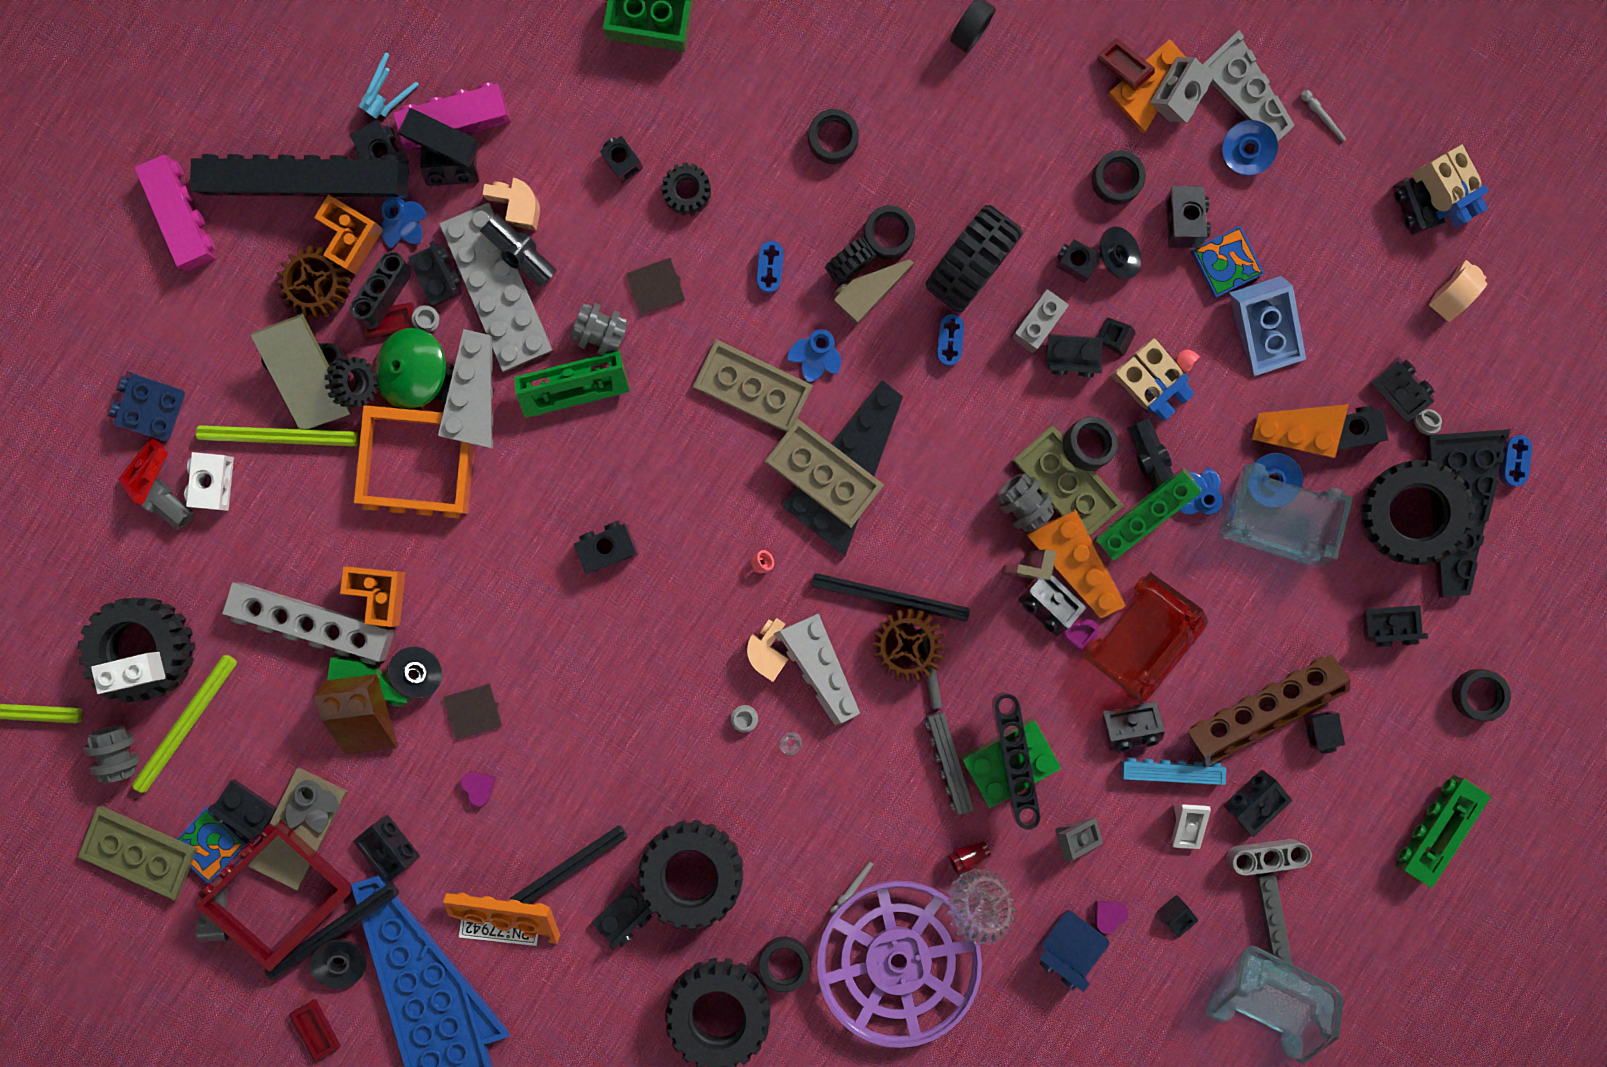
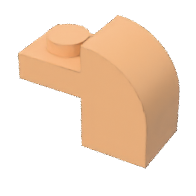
(522, 203)
(1459, 291)
(762, 655)

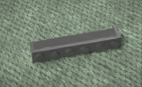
(950, 764)
(1273, 916)

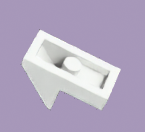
(1189, 825)

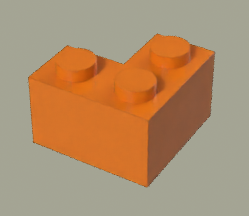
(353, 237)
(383, 593)

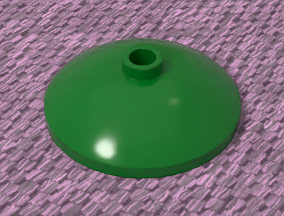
(420, 368)

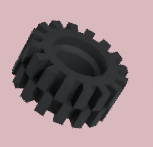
(682, 173)
(850, 261)
(339, 386)

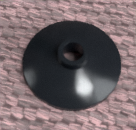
(1120, 253)
(421, 663)
(335, 972)

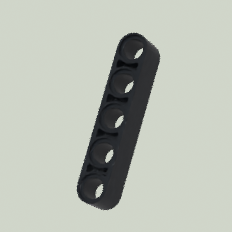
(1024, 771)

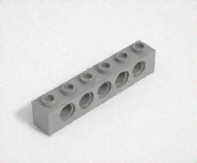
(240, 608)

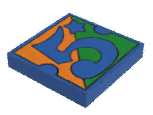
(1227, 262)
(215, 844)

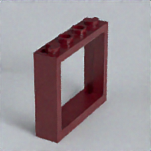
(244, 937)

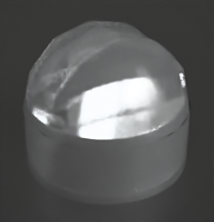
(795, 747)

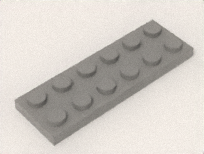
(496, 291)

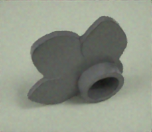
(311, 810)

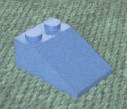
(1268, 324)

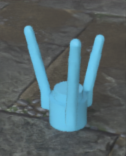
(372, 101)

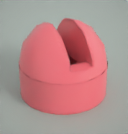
(1187, 359)
(767, 559)

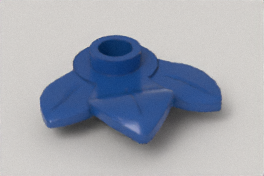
(405, 224)
(816, 359)
(1210, 485)

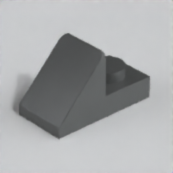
(1078, 838)

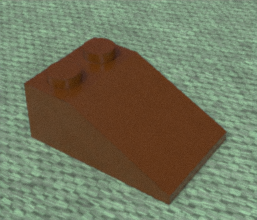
(356, 714)

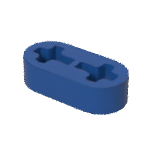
(776, 268)
(943, 340)
(1516, 460)

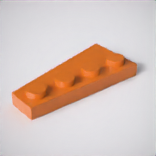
(1079, 562)
(504, 914)

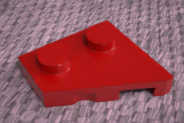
(143, 470)

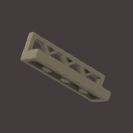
(1038, 566)

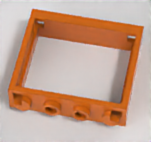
(461, 504)

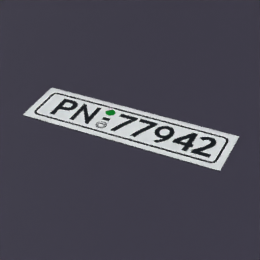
(491, 933)

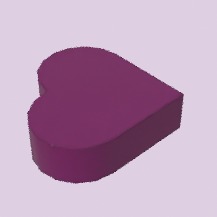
(1081, 633)
(478, 786)
(1109, 915)

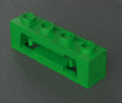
(571, 384)
(1149, 513)
(1455, 794)

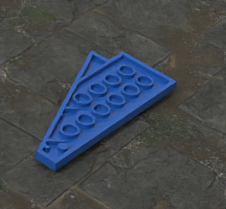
(429, 1001)

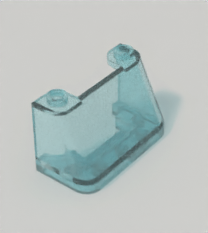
(1286, 518)
(1281, 998)

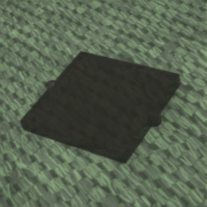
(655, 286)
(473, 711)

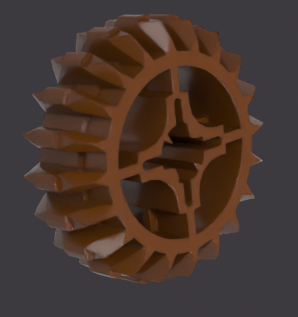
(292, 289)
(889, 658)

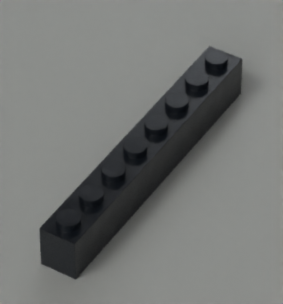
(299, 176)

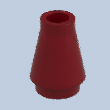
(969, 857)

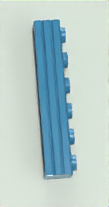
(1173, 772)

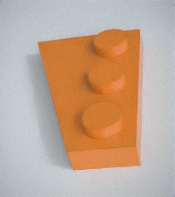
(1137, 103)
(1306, 429)

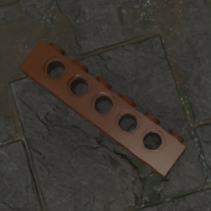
(1213, 749)

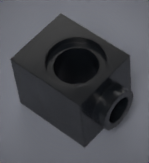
(626, 168)
(1089, 257)
(1324, 731)

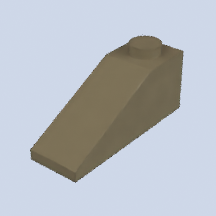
(865, 292)

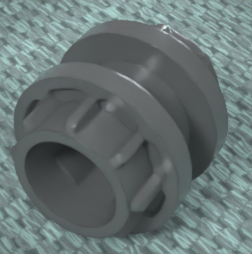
(598, 329)
(1027, 505)
(111, 754)

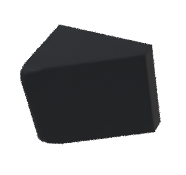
(1117, 335)
(1177, 916)

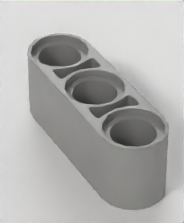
(1280, 861)

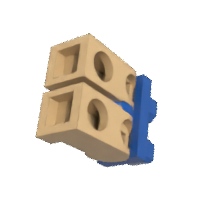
(1453, 186)
(1152, 379)

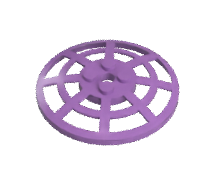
(897, 980)

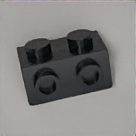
(1393, 624)

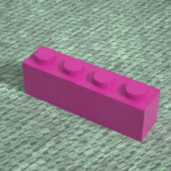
(463, 110)
(175, 212)

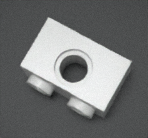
(218, 493)
(128, 672)

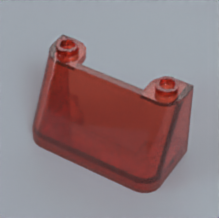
(1147, 639)

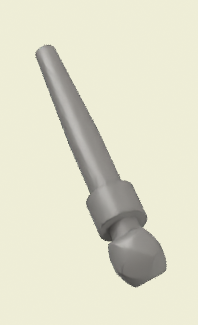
(1315, 106)
(853, 887)

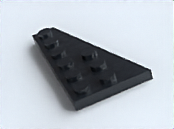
(862, 442)
(1477, 461)

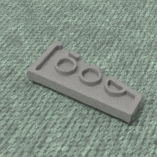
(1245, 86)
(470, 394)
(814, 654)

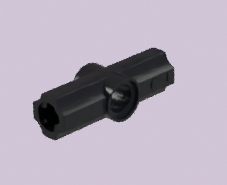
(518, 250)
(1151, 455)

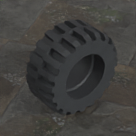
(973, 258)
(1428, 475)
(167, 629)
(685, 911)
(709, 1049)

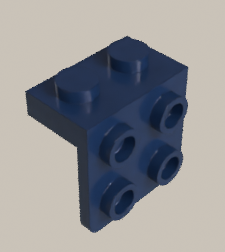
(145, 406)
(1072, 950)

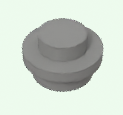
(425, 318)
(1428, 422)
(744, 718)

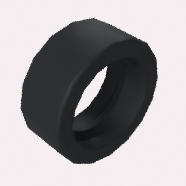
(972, 25)
(827, 116)
(1130, 160)
(906, 220)
(1106, 435)
(1501, 701)
(778, 984)

